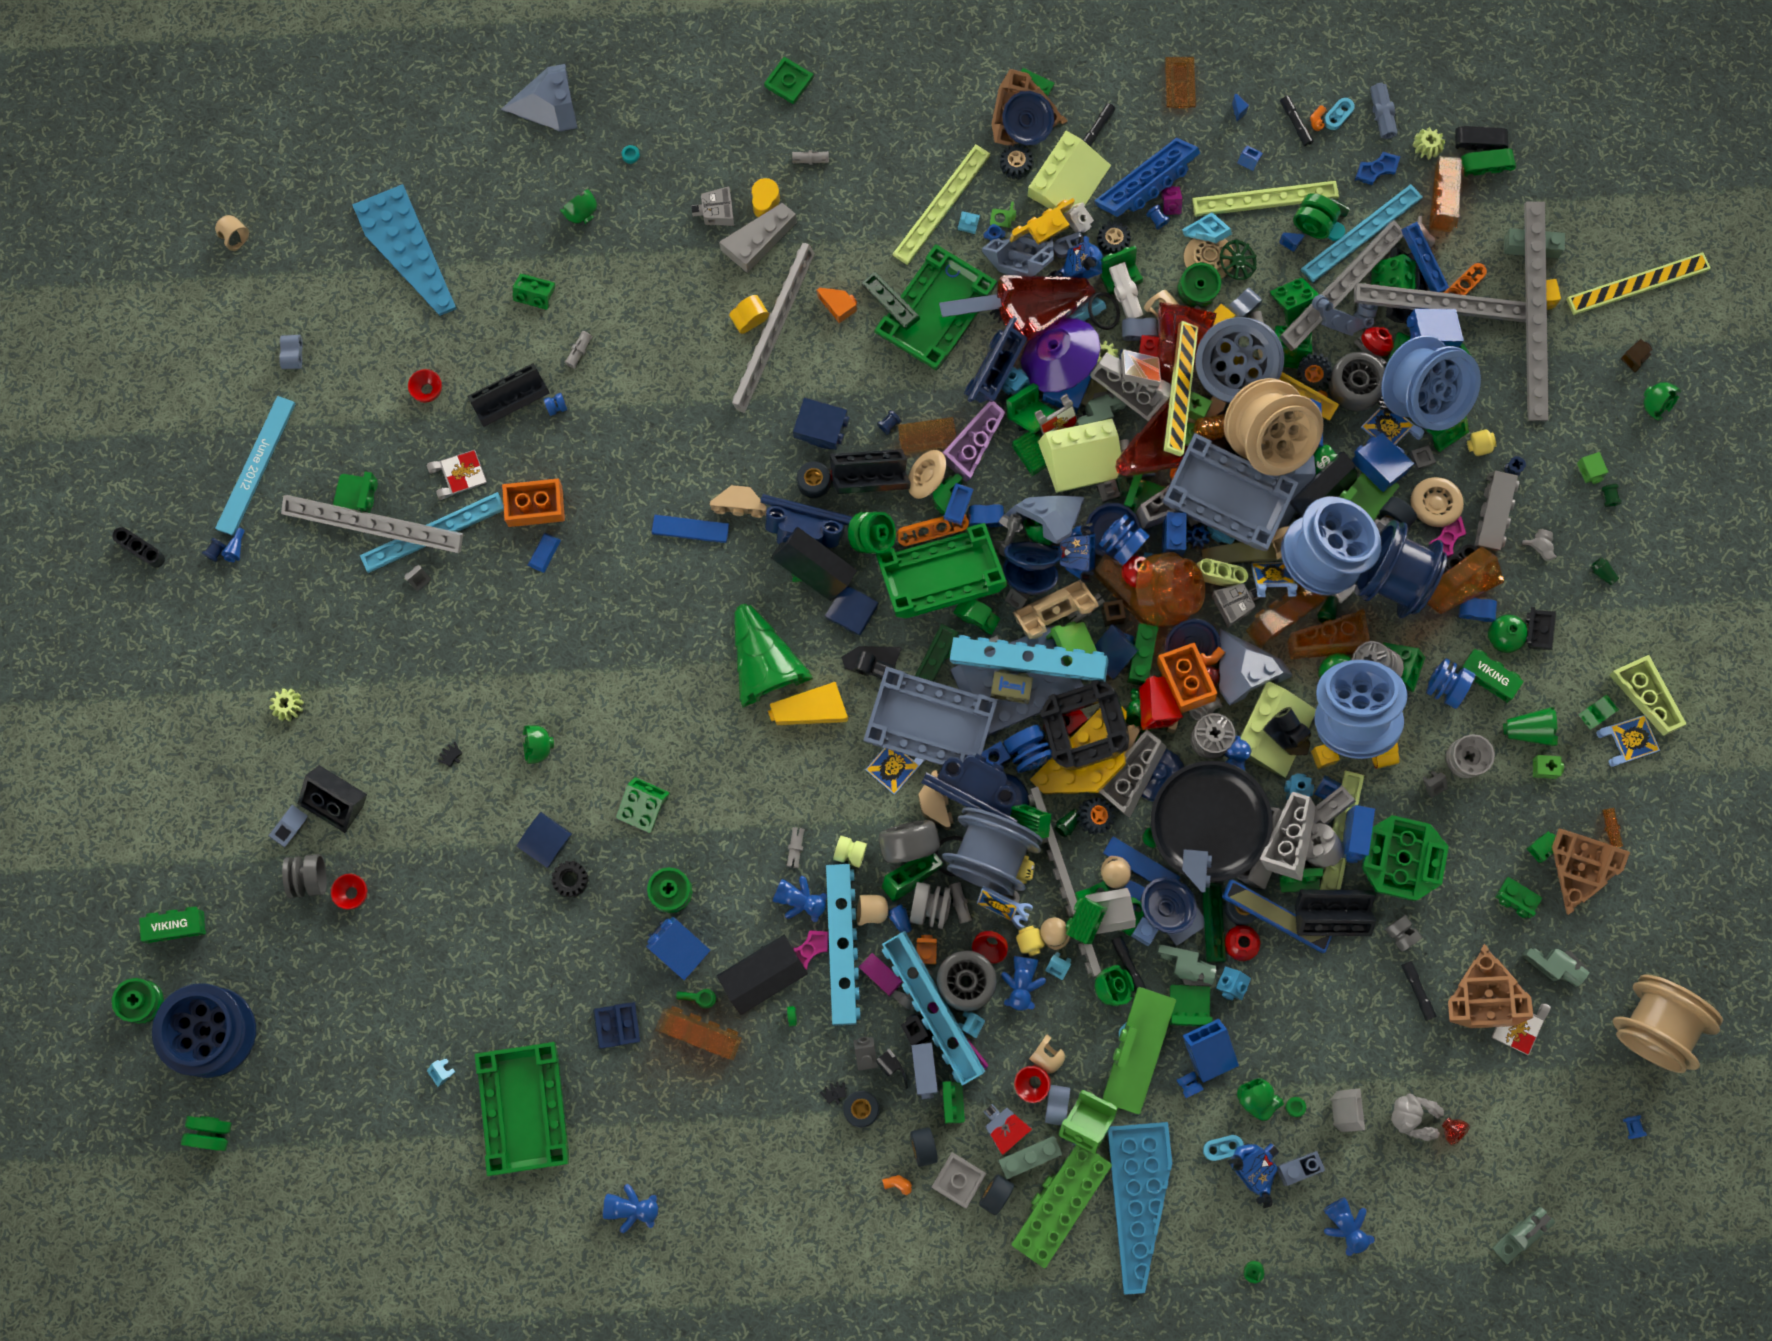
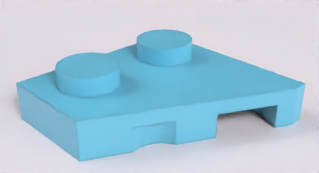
(1208, 229)

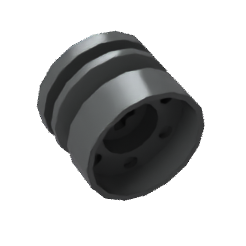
(304, 876)

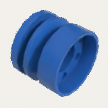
(1123, 539)
(1450, 683)
(1027, 746)

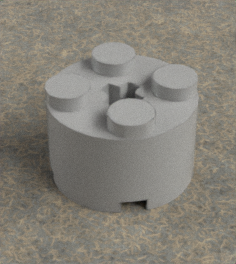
(1324, 847)

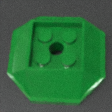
(1424, 853)

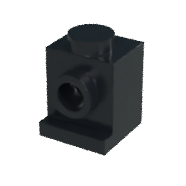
(909, 1028)

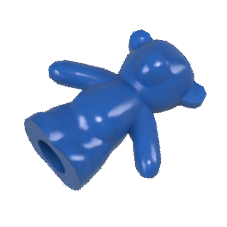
(1238, 753)
(801, 899)
(1022, 983)
(618, 1207)
(1341, 1215)

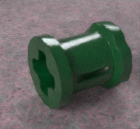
(1611, 495)

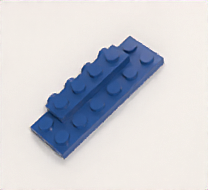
(1149, 178)

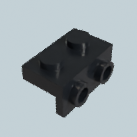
(1541, 629)

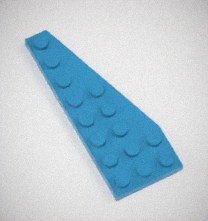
(397, 234)
(1139, 1179)

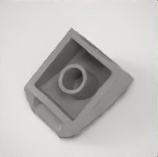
(1119, 910)
(1348, 1110)

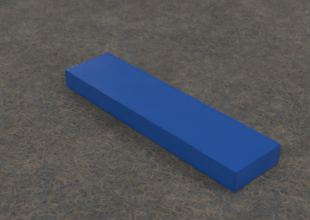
(1424, 258)
(690, 528)
(1138, 862)

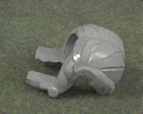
(1409, 1114)

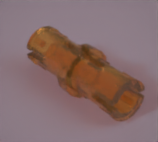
(1612, 827)

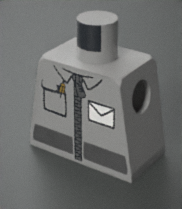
(715, 207)
(1235, 602)

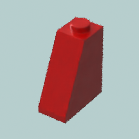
(1157, 704)

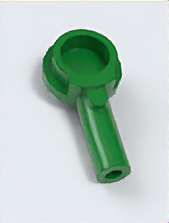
(705, 998)

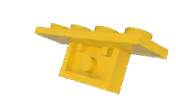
(1047, 225)

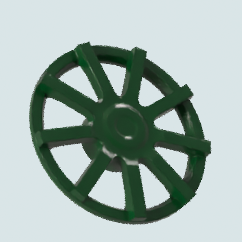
(1238, 259)

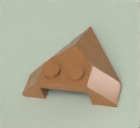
(1013, 83)
(1584, 866)
(1489, 996)

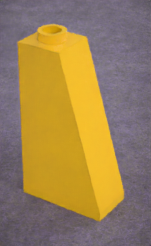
(810, 707)

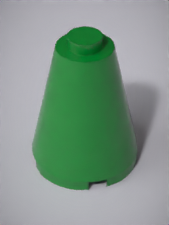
(1533, 727)

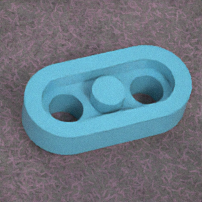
(1338, 114)
(1222, 1147)

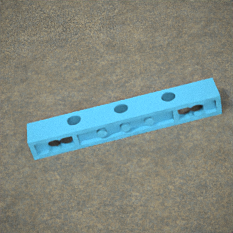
(1045, 661)
(842, 960)
(943, 1023)

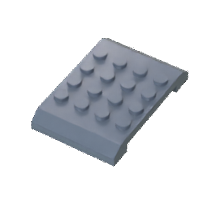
(1229, 494)
(1007, 713)
(928, 718)

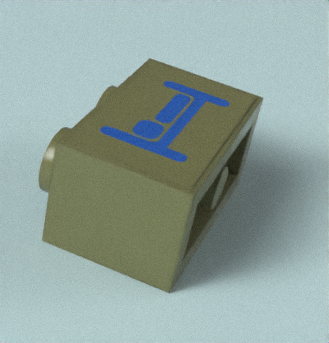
(1011, 687)

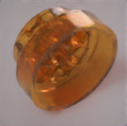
(1169, 588)

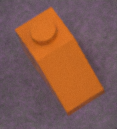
(838, 303)

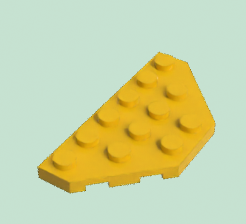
(1092, 779)

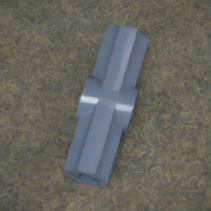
(1383, 110)

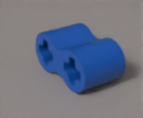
(985, 514)
(1478, 609)

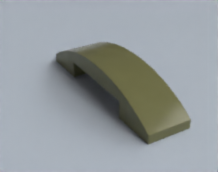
(1239, 553)

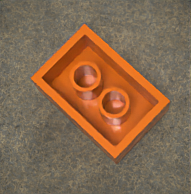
(533, 502)
(1187, 677)

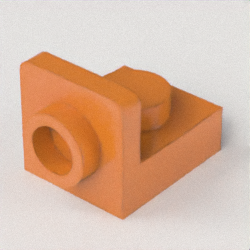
(927, 949)

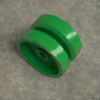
(1316, 216)
(1195, 276)
(872, 532)
(659, 885)
(137, 1000)
(206, 1133)

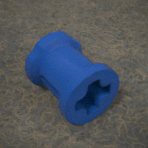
(1157, 217)
(1634, 1127)

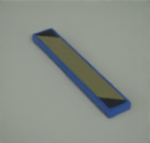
(1271, 913)

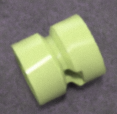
(850, 851)

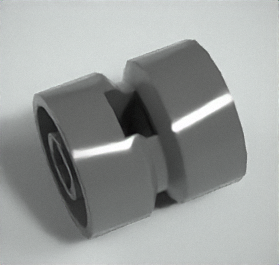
(1403, 933)

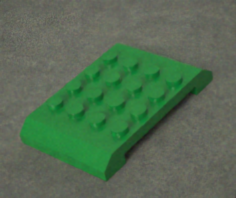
(933, 335)
(942, 573)
(522, 1108)

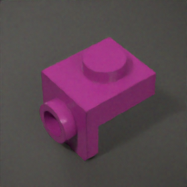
(1172, 200)

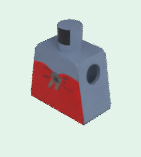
(1005, 1128)

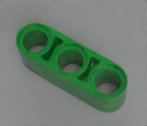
(1488, 161)

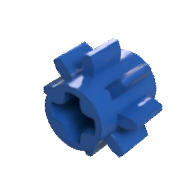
(1195, 540)

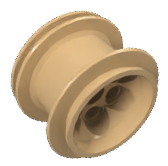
(1273, 426)
(1667, 1023)

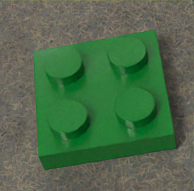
(788, 80)

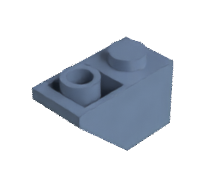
(287, 826)
(1195, 867)
(1300, 1168)

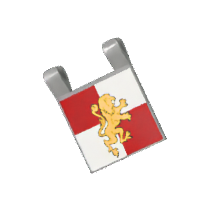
(1058, 420)
(461, 473)
(1524, 1034)

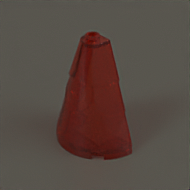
(1040, 301)
(1168, 320)
(1146, 450)

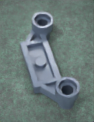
(1340, 320)

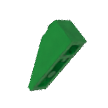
(905, 878)

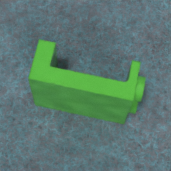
(1072, 637)
(1088, 1121)

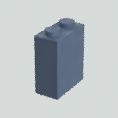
(924, 1070)

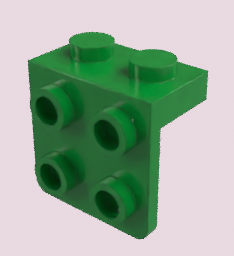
(1024, 405)
(356, 492)

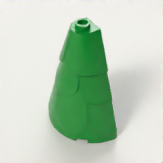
(763, 657)

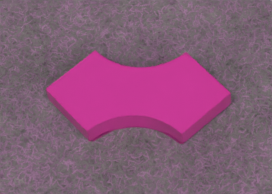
(1450, 535)
(815, 943)

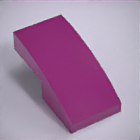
(880, 974)

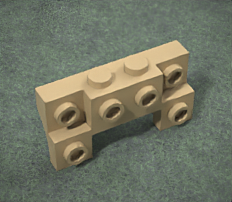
(1053, 607)

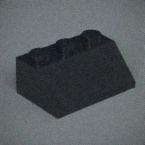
(331, 798)

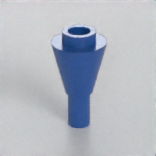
(233, 549)

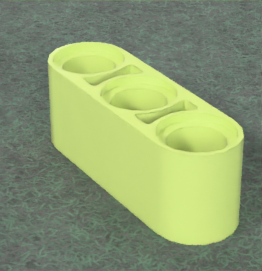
(1222, 573)

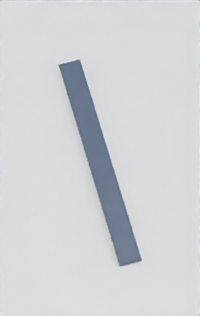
(970, 305)

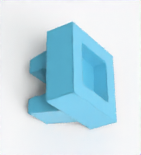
(968, 222)
(1058, 966)
(972, 1025)
(438, 1072)

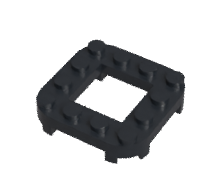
(1095, 752)

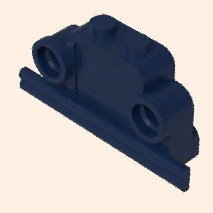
(996, 365)
(820, 524)
(974, 784)

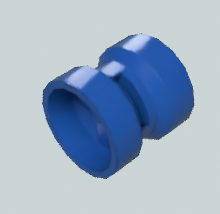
(551, 406)
(1191, 1089)

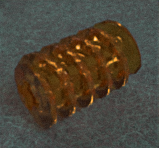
(1210, 427)

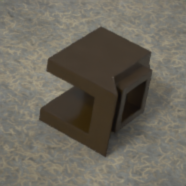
(1637, 355)

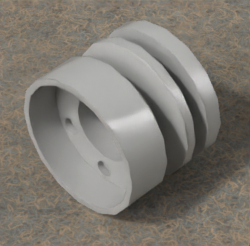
(1379, 653)
(1204, 743)
(1481, 755)
(930, 905)

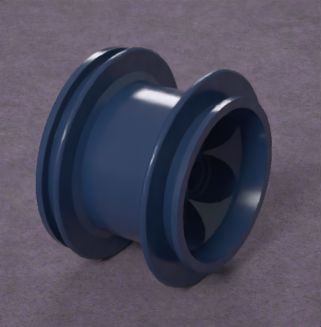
(1403, 571)
(185, 1003)

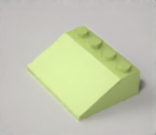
(1068, 173)
(1081, 454)
(1264, 749)

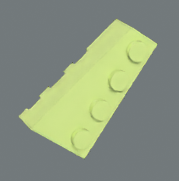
(1649, 693)

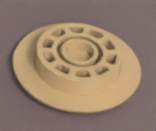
(1208, 253)
(927, 473)
(1437, 503)

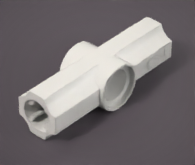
(1126, 291)

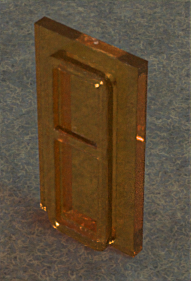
(1180, 82)
(926, 435)

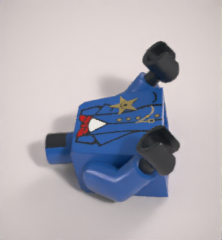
(1081, 261)
(1078, 552)
(1256, 1169)

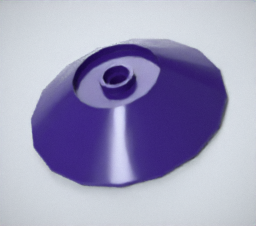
(1061, 355)

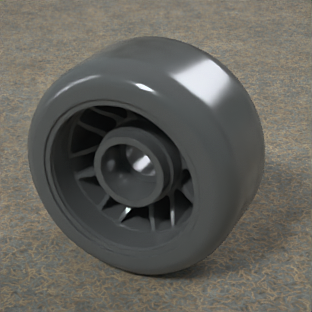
(1357, 368)
(909, 841)
(969, 965)

